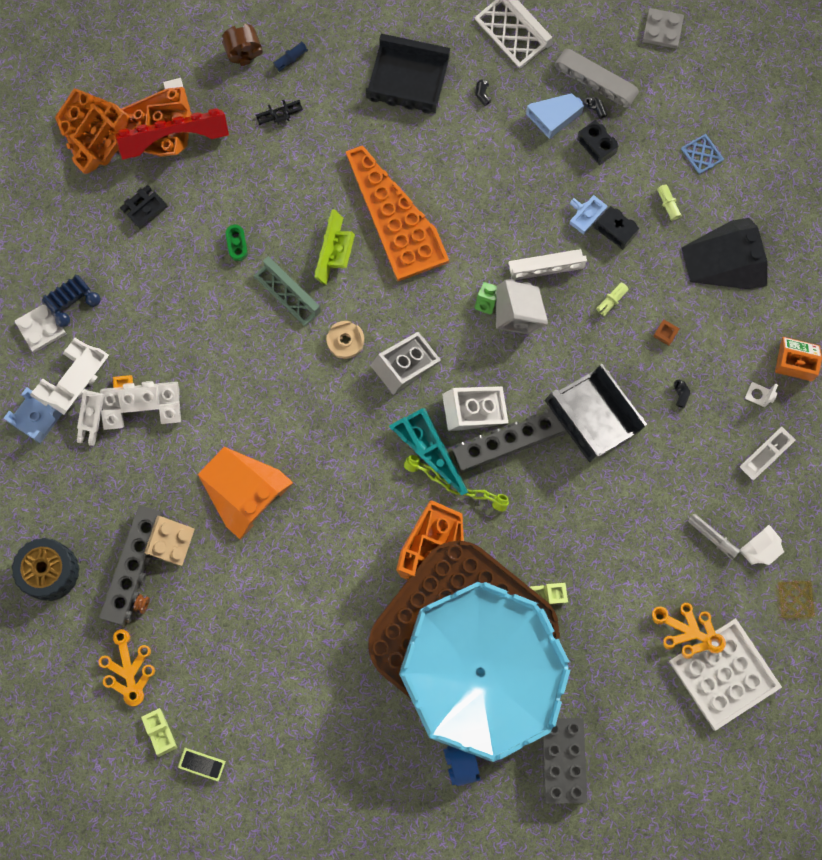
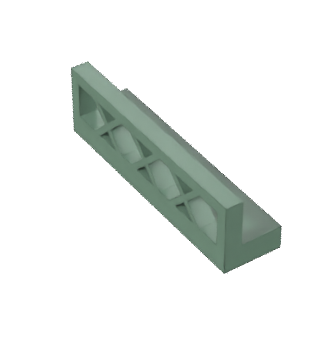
(292, 286)

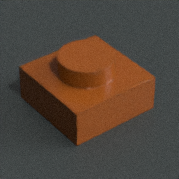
(666, 332)

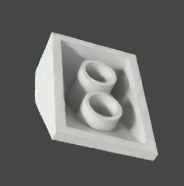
(474, 408)

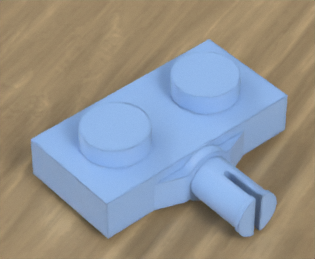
(587, 213)

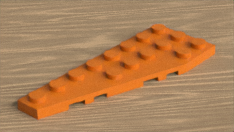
(404, 231)

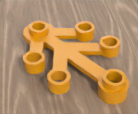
(690, 632)
(128, 671)

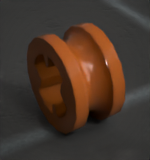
(141, 604)

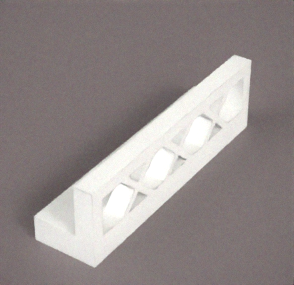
(547, 264)

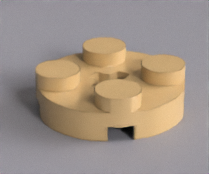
(336, 334)

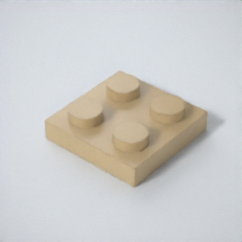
(169, 540)

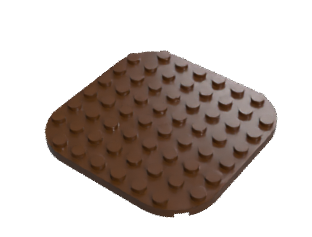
(440, 574)

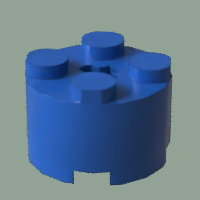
(463, 766)

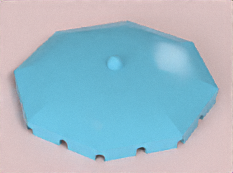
(485, 671)

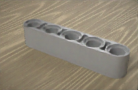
(596, 77)

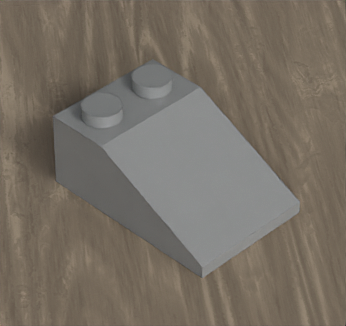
(404, 362)

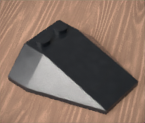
(728, 256)

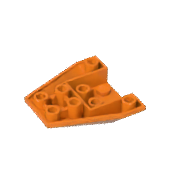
(157, 107)

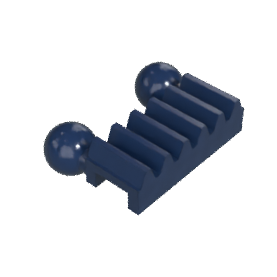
(66, 296)

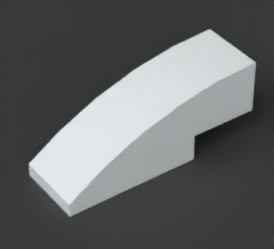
(767, 453)

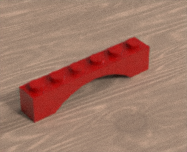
(134, 142)

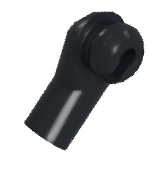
(480, 90)
(596, 105)
(683, 393)

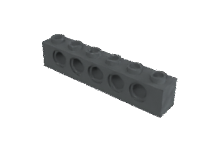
(539, 435)
(123, 573)

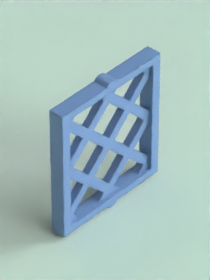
(692, 160)

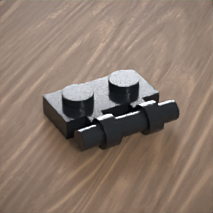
(146, 210)

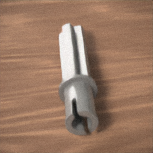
(721, 543)

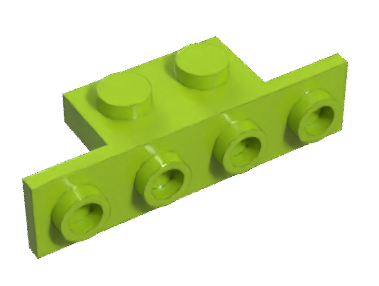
(335, 248)

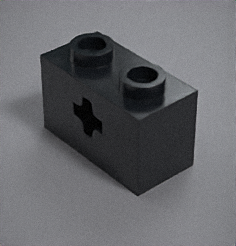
(619, 236)

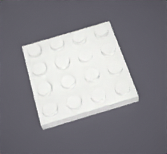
(728, 680)

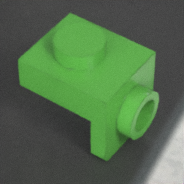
(486, 298)

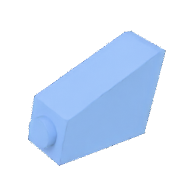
(555, 113)

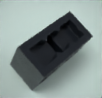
(594, 144)

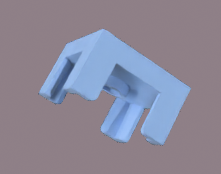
(33, 417)

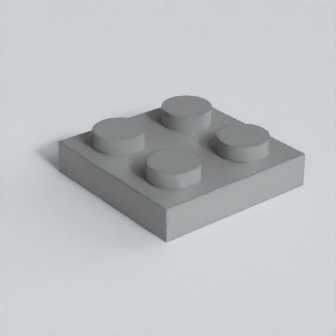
(663, 28)

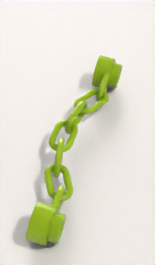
(499, 502)

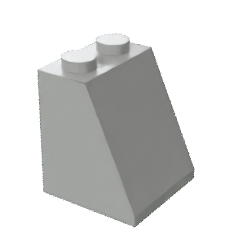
(519, 307)

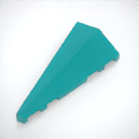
(423, 438)

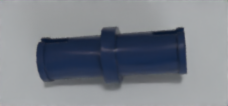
(290, 56)

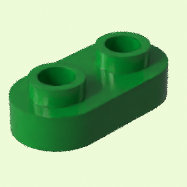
(236, 244)

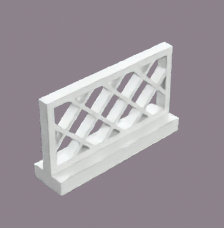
(527, 22)

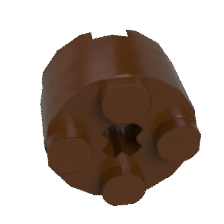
(241, 44)

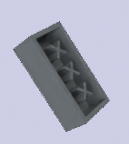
(564, 762)

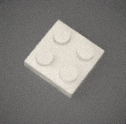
(39, 328)

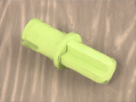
(669, 202)
(612, 298)

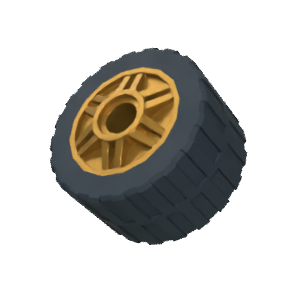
(34, 559)

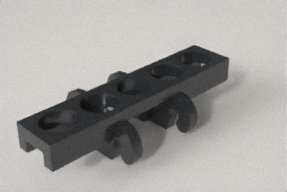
(285, 116)

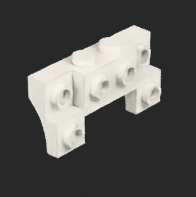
(71, 386)
(140, 398)

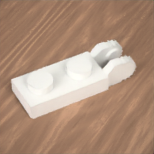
(89, 416)

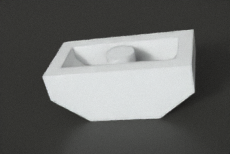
(763, 547)

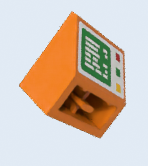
(798, 359)

